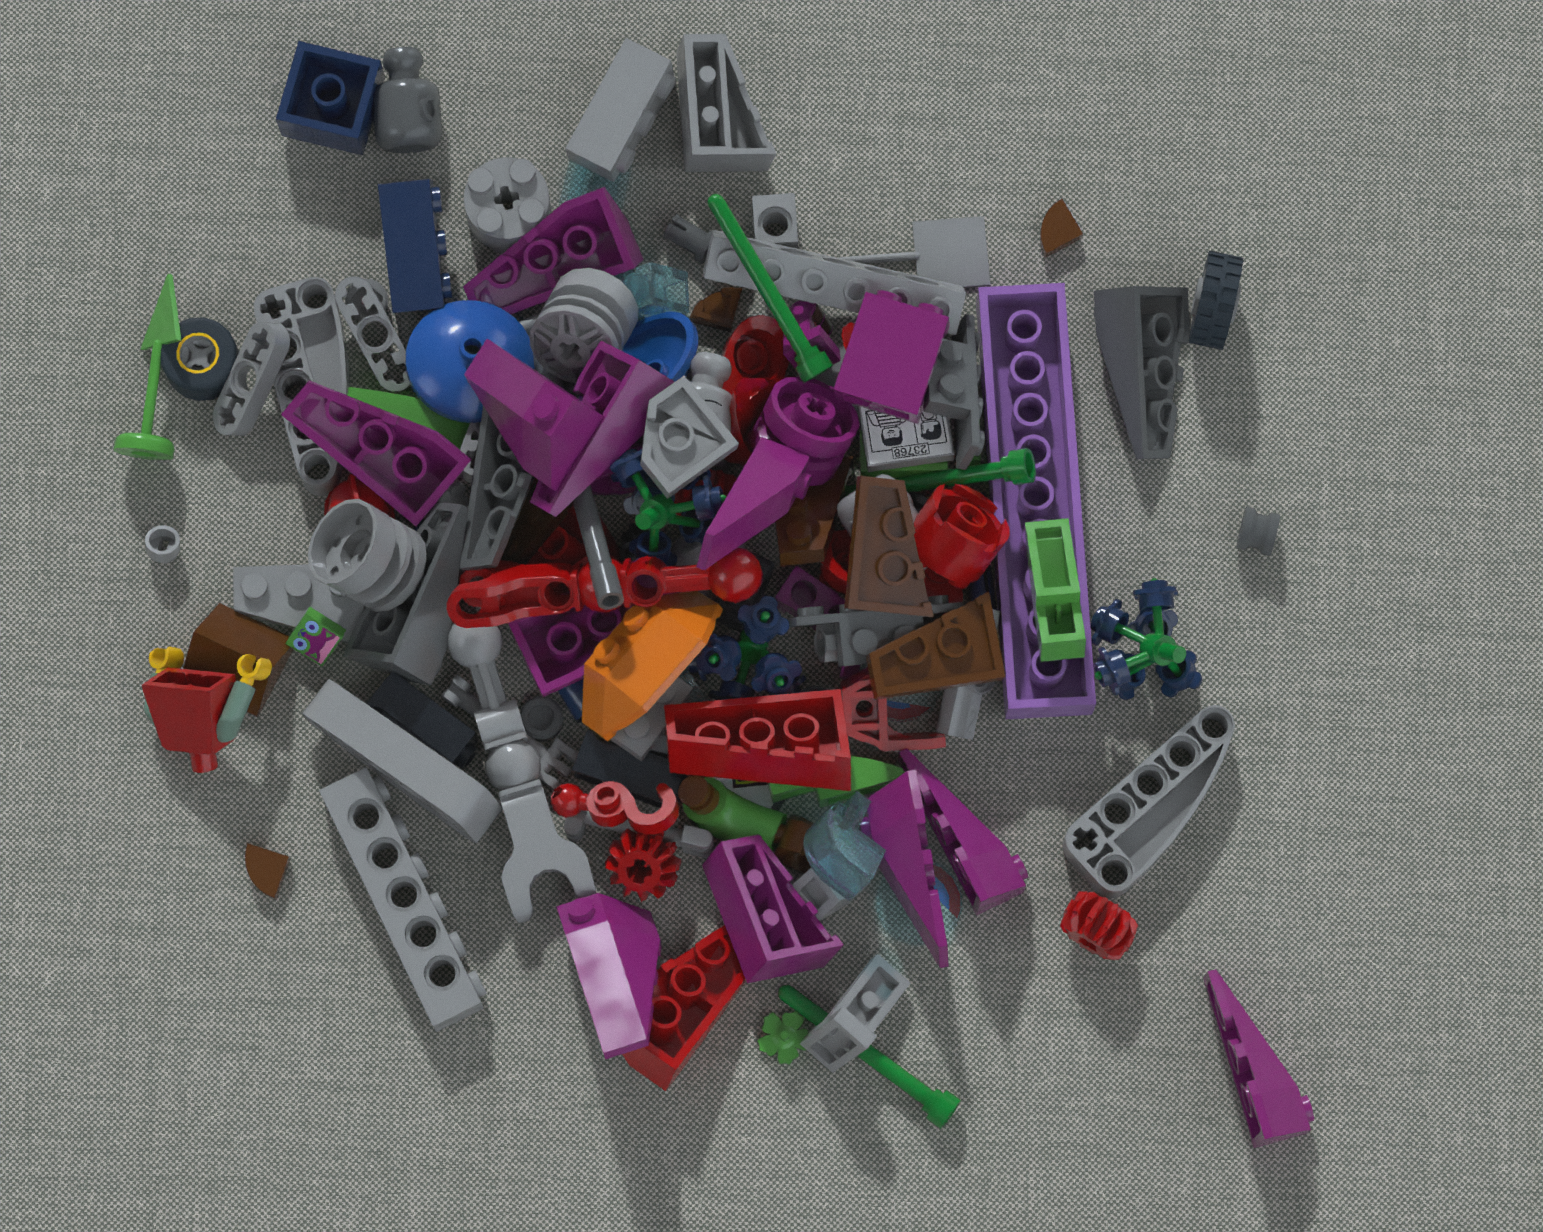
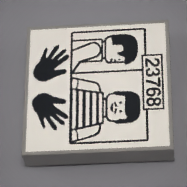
(900, 443)

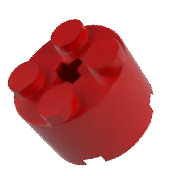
(959, 534)

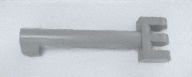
(459, 695)
(691, 839)

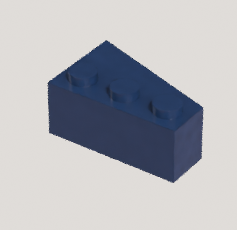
(414, 245)

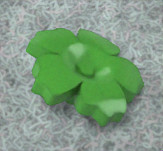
(783, 1036)

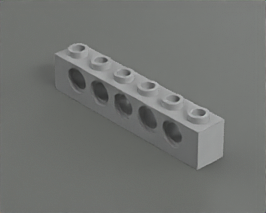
(828, 278)
(345, 801)

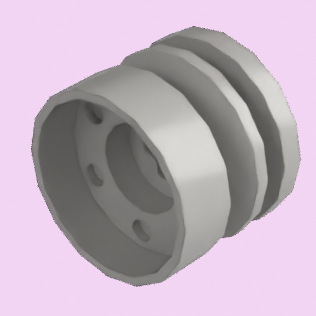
(578, 314)
(367, 555)

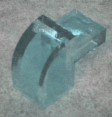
(841, 852)

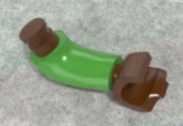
(732, 817)

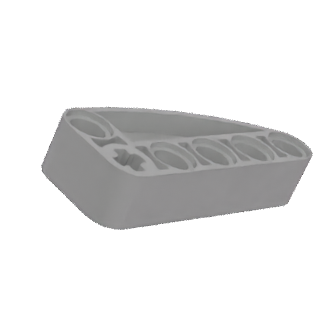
(318, 358)
(404, 761)
(1152, 819)

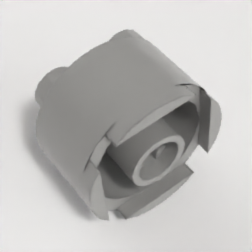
(499, 183)

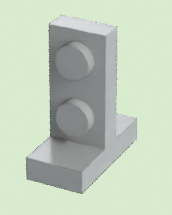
(856, 1015)

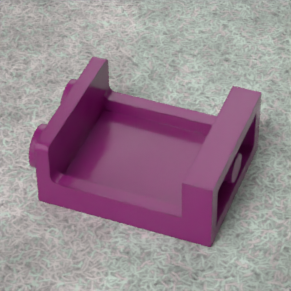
(891, 356)

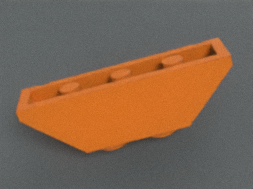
(644, 659)

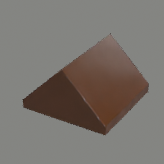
(227, 637)

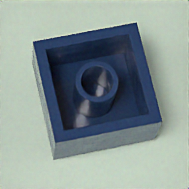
(329, 98)

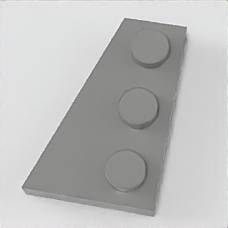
(286, 592)

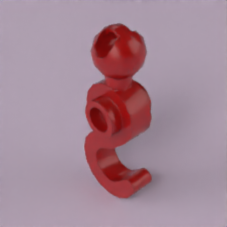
(613, 804)

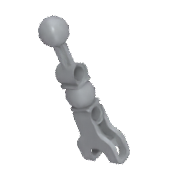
(514, 771)

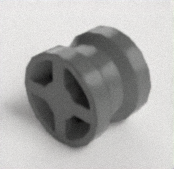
(1258, 531)

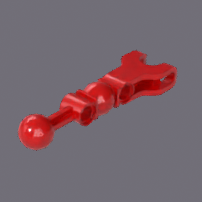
(525, 590)

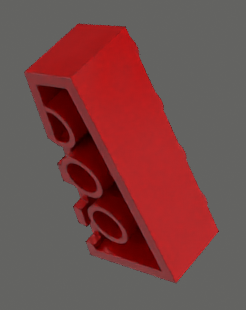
(763, 739)

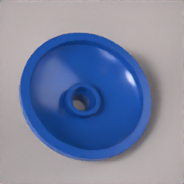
(664, 343)
(438, 356)

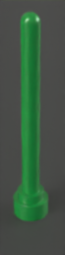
(809, 359)
(1016, 467)
(935, 1103)

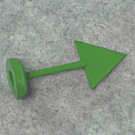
(162, 330)

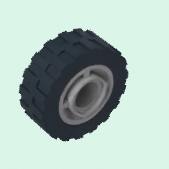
(1216, 300)

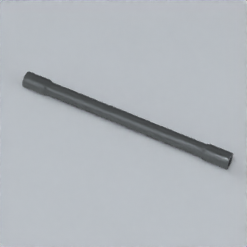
(602, 572)

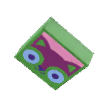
(315, 636)

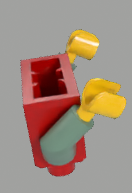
(199, 708)

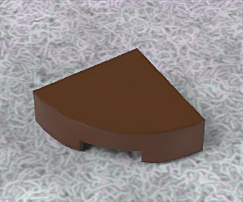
(1058, 229)
(718, 309)
(266, 869)

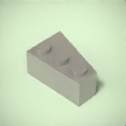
(621, 110)
(716, 112)

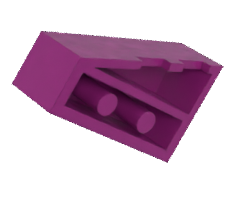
(764, 913)

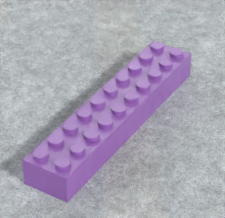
(1032, 407)

